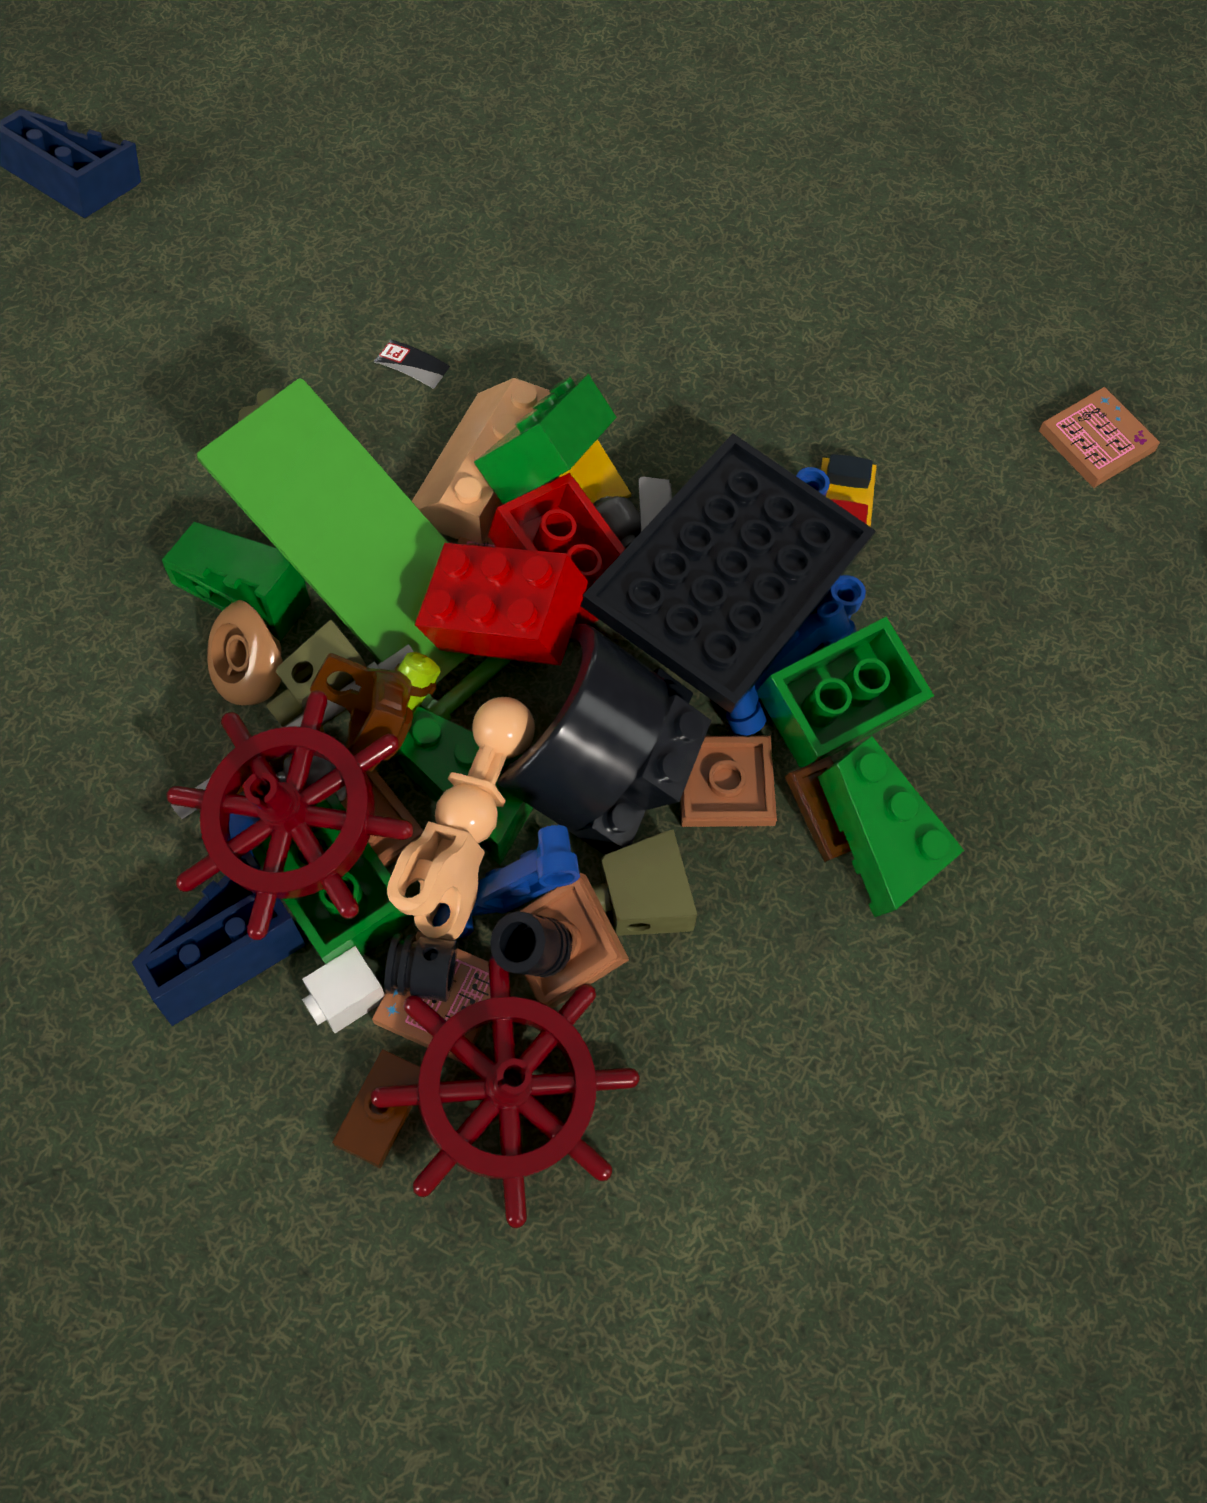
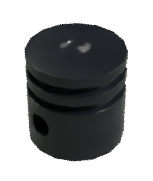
(530, 944)
(421, 967)

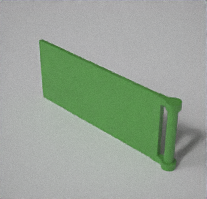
(340, 526)

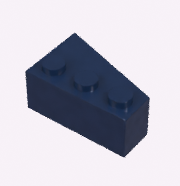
(66, 164)
(211, 951)

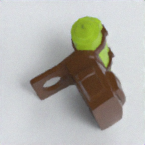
(384, 699)

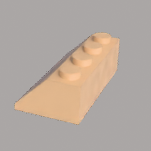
(455, 491)

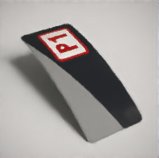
(413, 363)

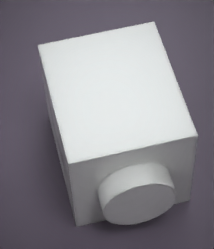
(342, 990)

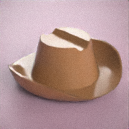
(243, 656)

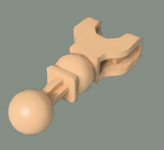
(448, 852)

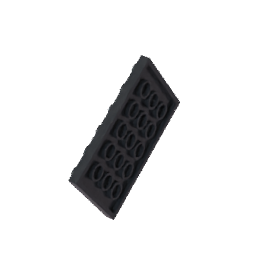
(728, 571)

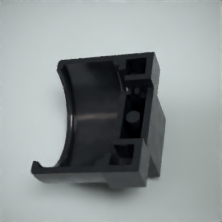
(613, 747)

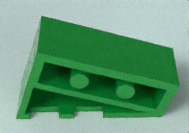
(547, 439)
(234, 568)
(440, 747)
(887, 825)

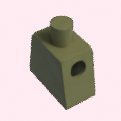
(302, 667)
(647, 888)

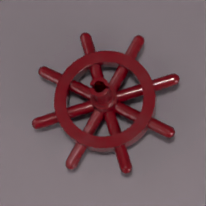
(287, 813)
(506, 1090)

